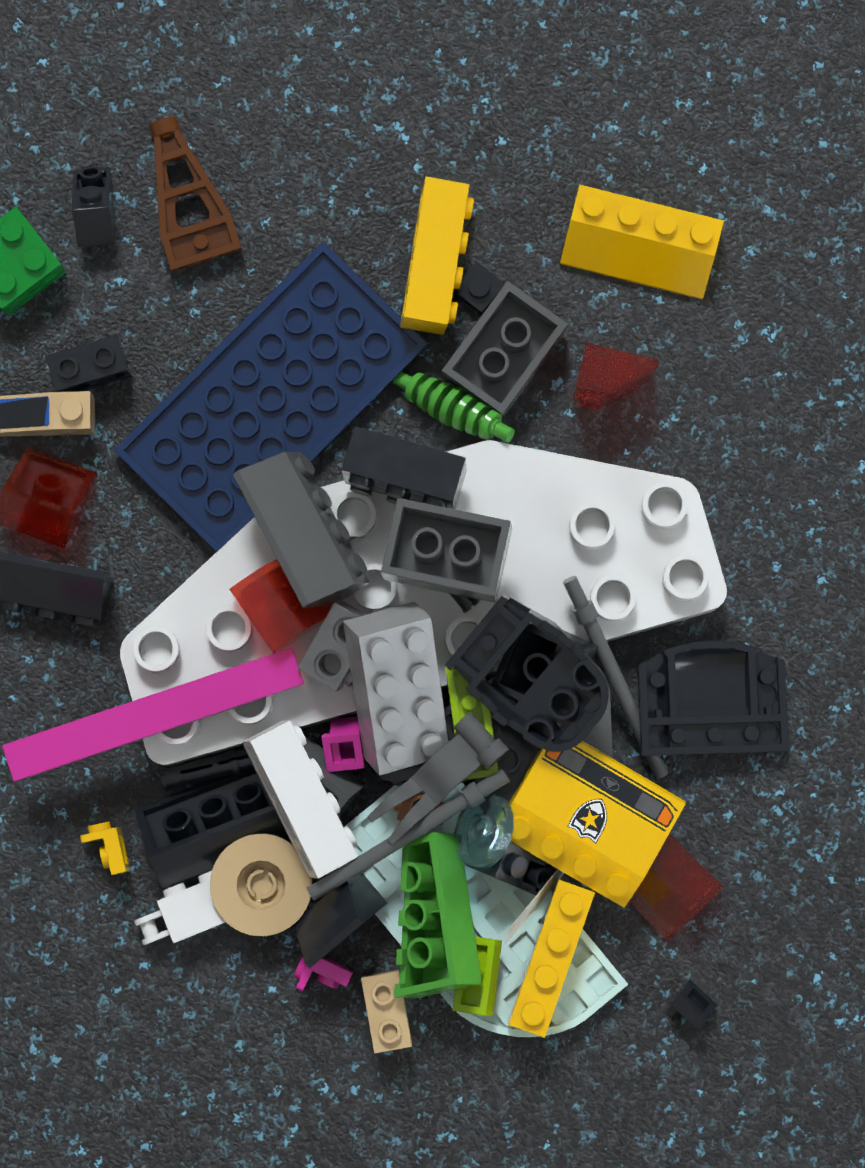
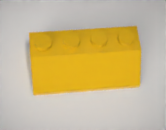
(641, 242)

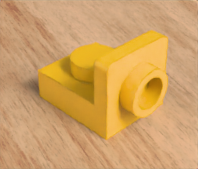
(114, 852)

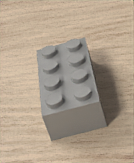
(396, 687)

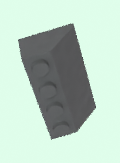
(302, 529)

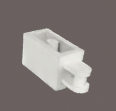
(184, 912)

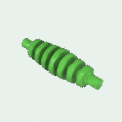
(454, 406)

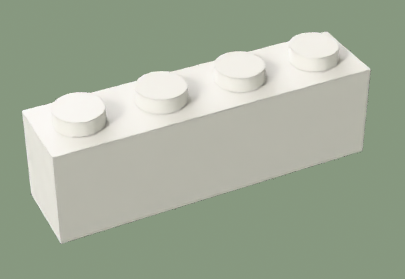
(301, 799)

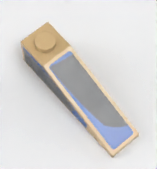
(47, 414)

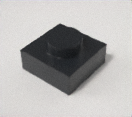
(479, 288)

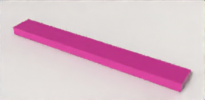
(153, 714)

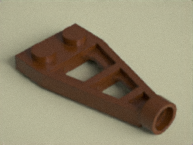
(201, 240)

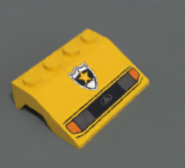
(593, 819)

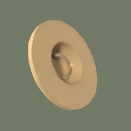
(260, 885)

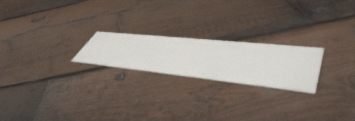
(533, 904)

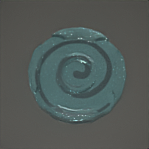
(484, 831)

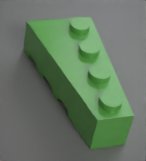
(436, 920)

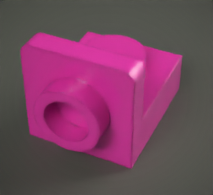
(329, 973)

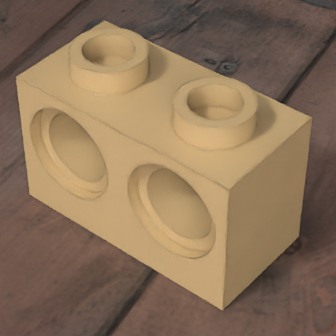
(385, 1013)

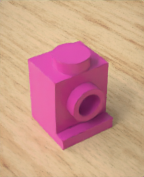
(343, 745)

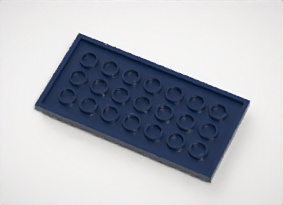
(272, 386)

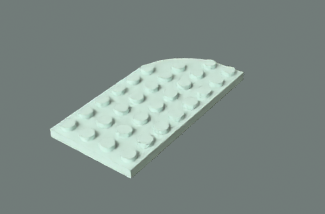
(494, 908)

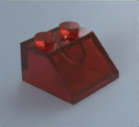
(610, 375)
(45, 497)
(275, 607)
(673, 889)

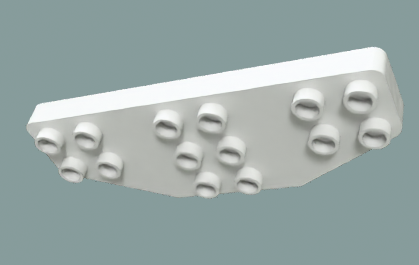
(622, 530)

